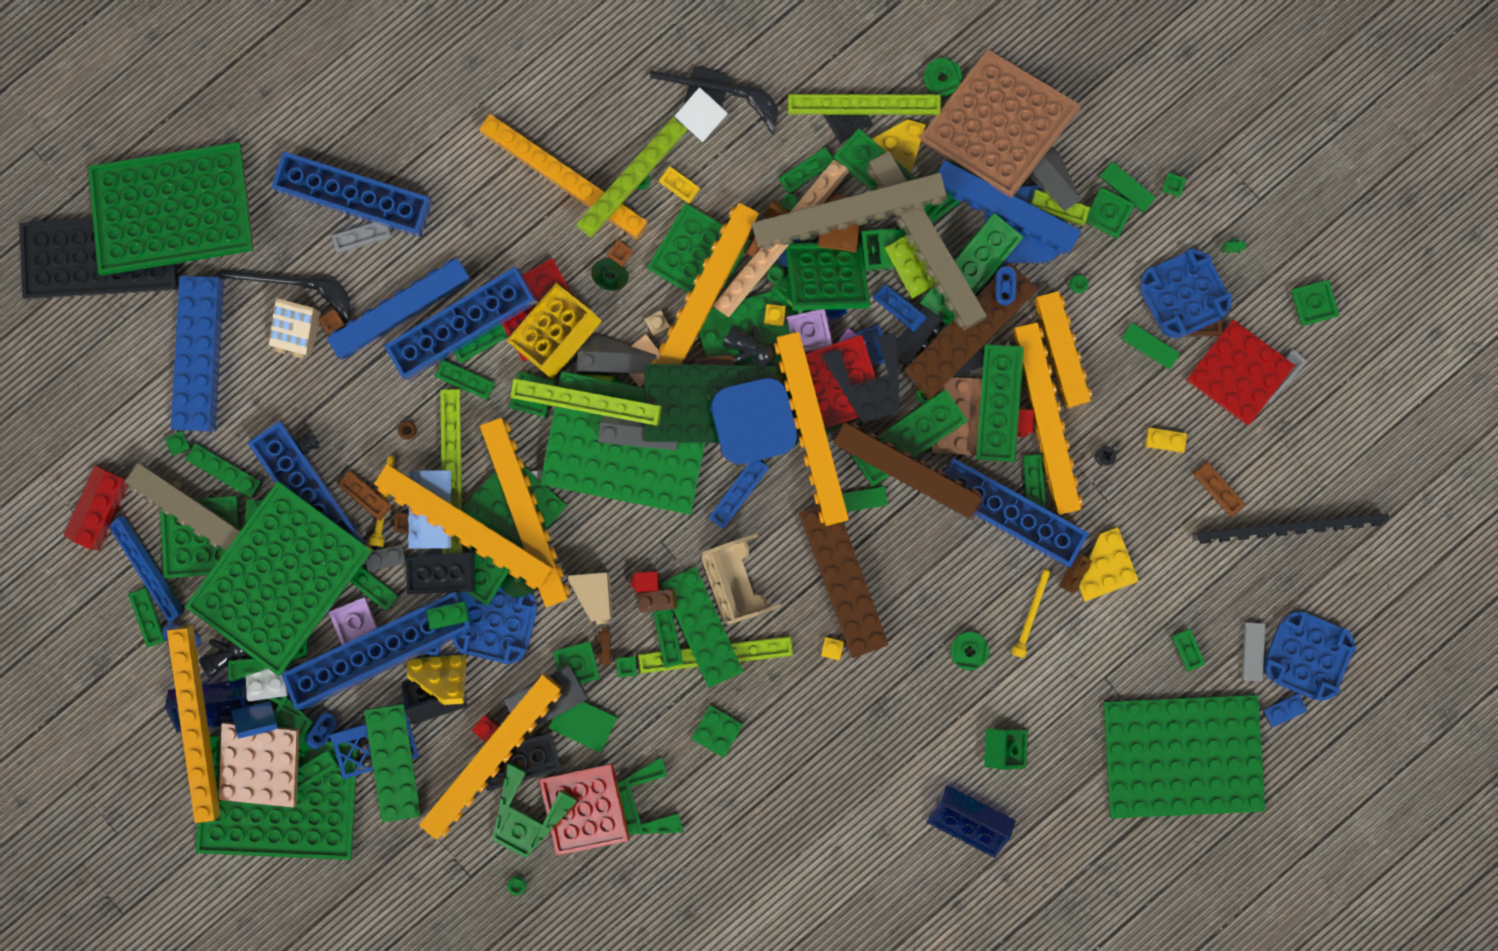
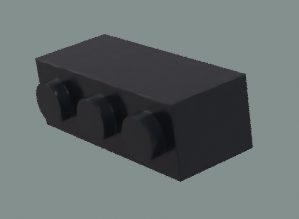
(911, 342)

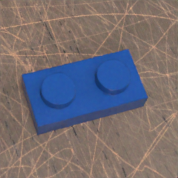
(1284, 710)

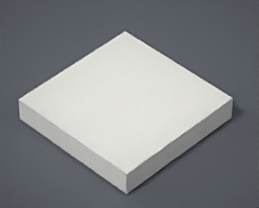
(701, 114)

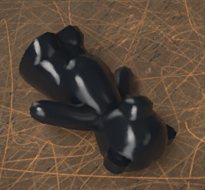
(749, 346)
(216, 662)

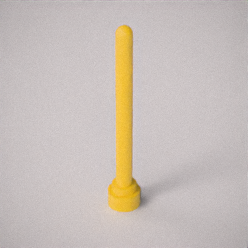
(377, 538)
(1020, 648)

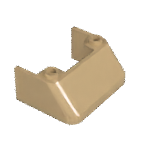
(731, 582)

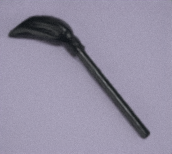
(755, 96)
(326, 287)

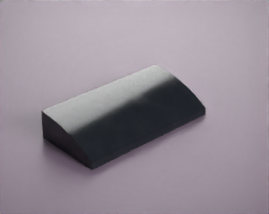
(535, 755)

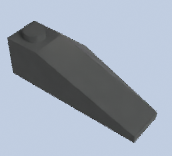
(1055, 180)
(609, 356)
(627, 433)

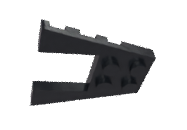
(874, 397)

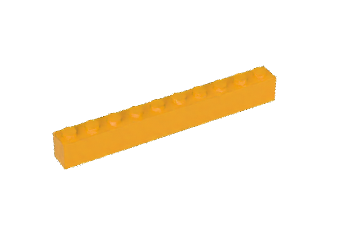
(558, 173)
(707, 286)
(1047, 420)
(812, 429)
(522, 506)
(463, 526)
(193, 723)
(490, 756)

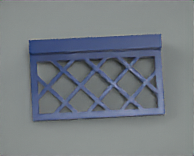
(356, 733)

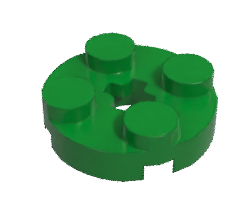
(946, 67)
(976, 659)

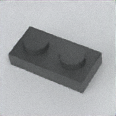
(386, 558)

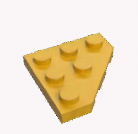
(902, 142)
(1109, 568)
(440, 676)

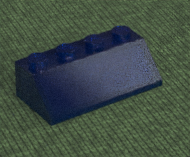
(219, 702)
(971, 821)

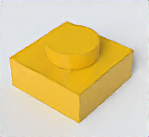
(774, 315)
(832, 648)

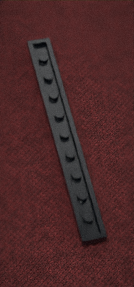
(1299, 528)

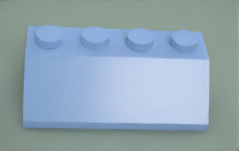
(421, 533)

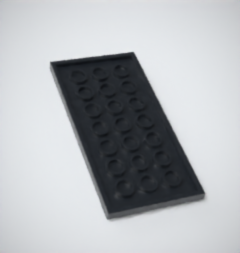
(62, 262)

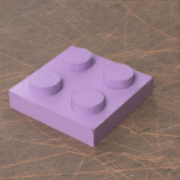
(812, 329)
(353, 620)

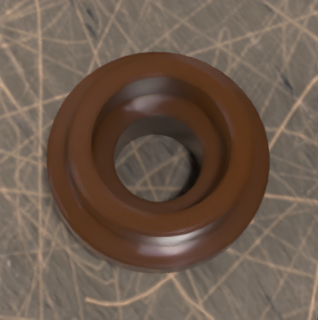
(401, 430)

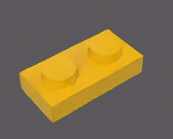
(679, 185)
(1166, 440)

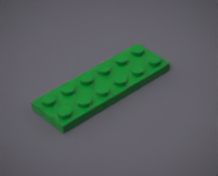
(856, 157)
(977, 261)
(1000, 403)
(919, 431)
(703, 628)
(392, 762)

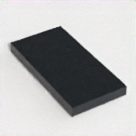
(440, 573)
(572, 695)

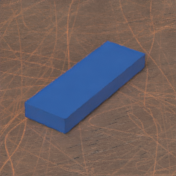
(899, 307)

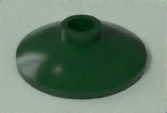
(609, 275)
(516, 587)

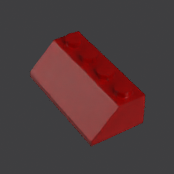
(96, 508)

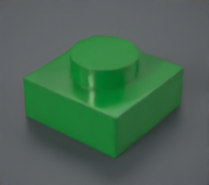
(1173, 185)
(1233, 246)
(178, 443)
(626, 666)

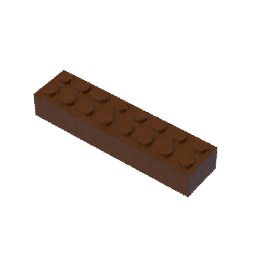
(957, 347)
(912, 473)
(844, 584)

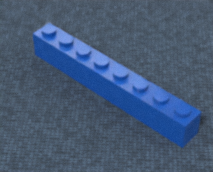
(1012, 210)
(398, 309)

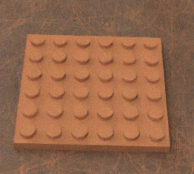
(1000, 123)

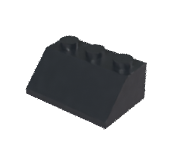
(422, 706)

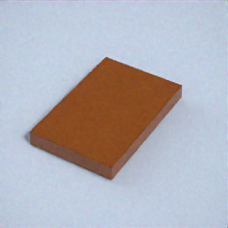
(840, 239)

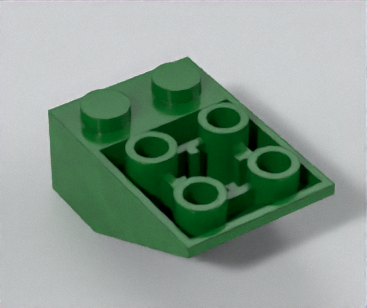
(874, 250)

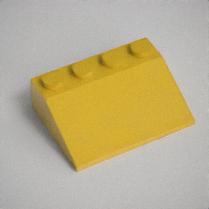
(554, 331)

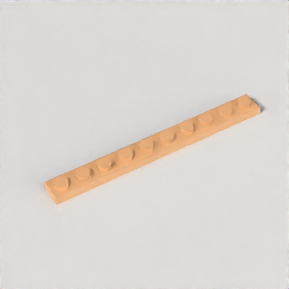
(765, 258)

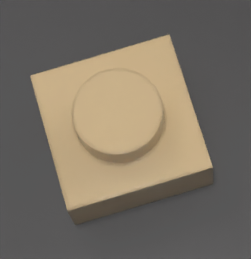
(657, 323)

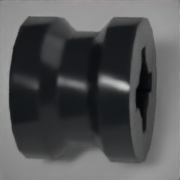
(308, 442)
(1102, 458)

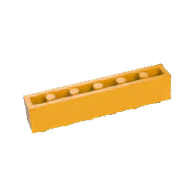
(1062, 349)

